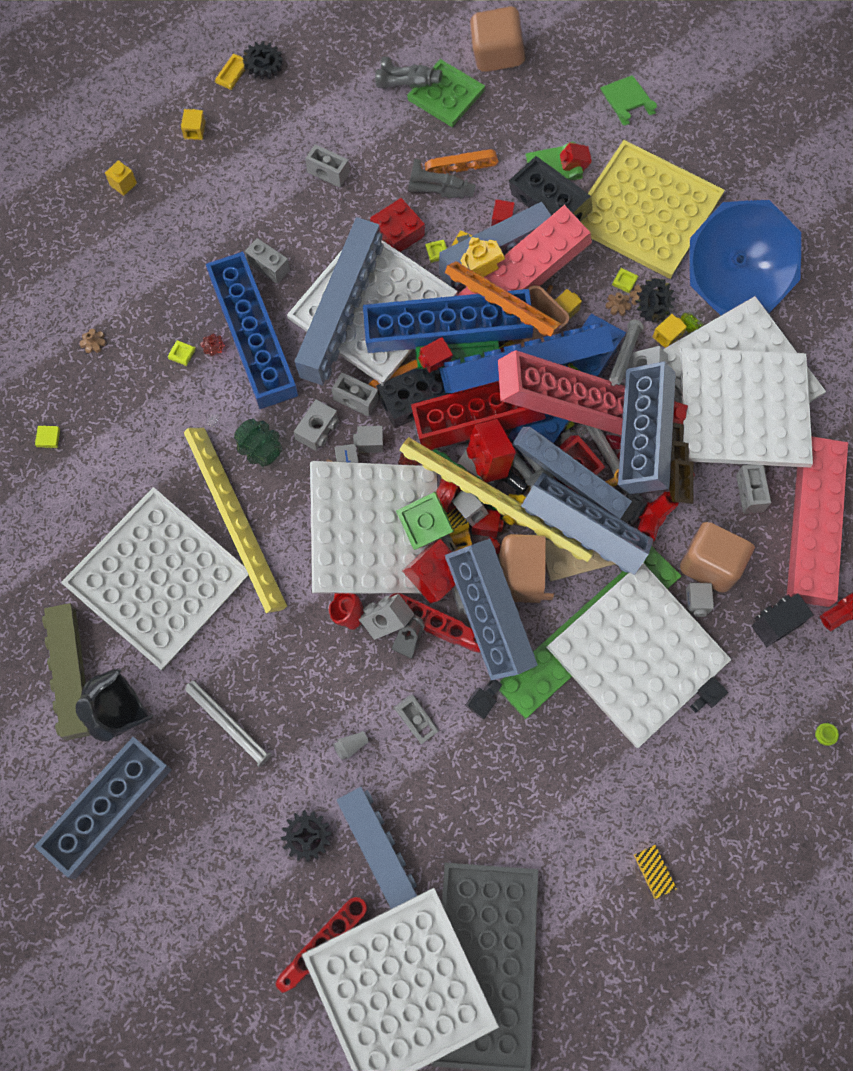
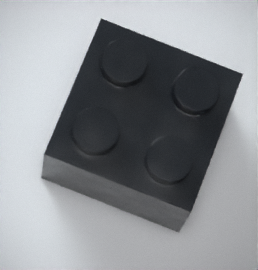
(781, 619)

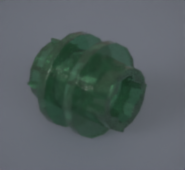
(258, 442)

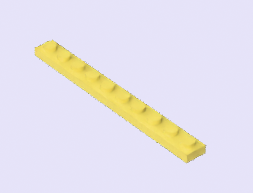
(492, 496)
(235, 520)

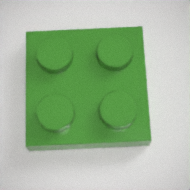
(425, 521)

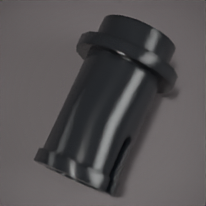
(516, 482)

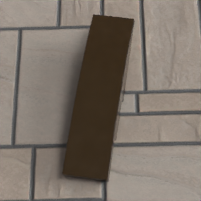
(681, 469)

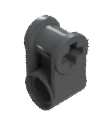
(409, 637)

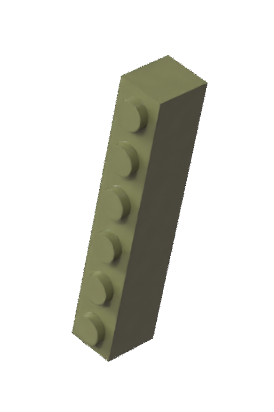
(66, 668)

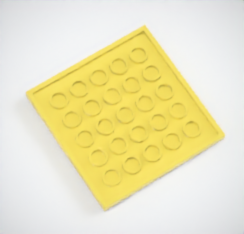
(648, 208)

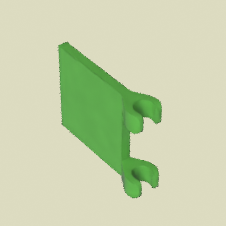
(626, 96)
(552, 158)

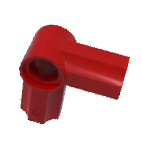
(655, 514)
(838, 614)

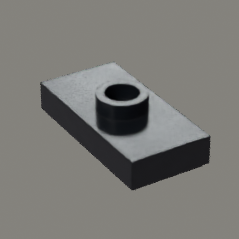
(635, 509)

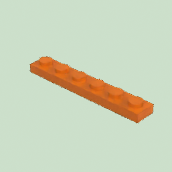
(508, 302)

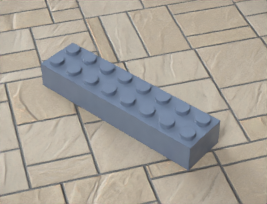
(339, 302)

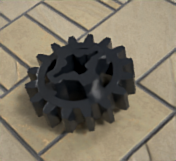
(262, 60)
(655, 300)
(306, 846)

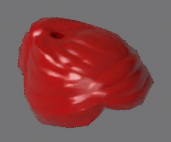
(447, 492)
(346, 610)

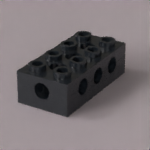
(542, 183)
(408, 387)

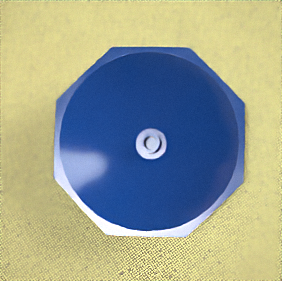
(745, 254)

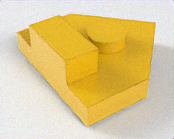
(482, 256)

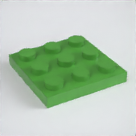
(450, 97)

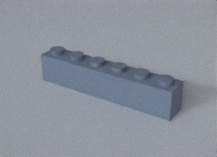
(570, 471)
(377, 847)

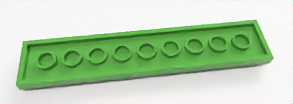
(533, 687)

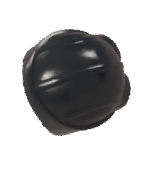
(110, 706)

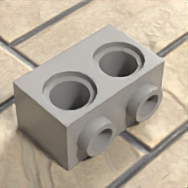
(267, 261)
(753, 488)

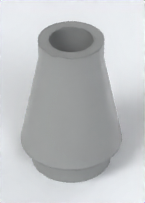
(349, 745)

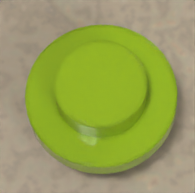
(827, 734)

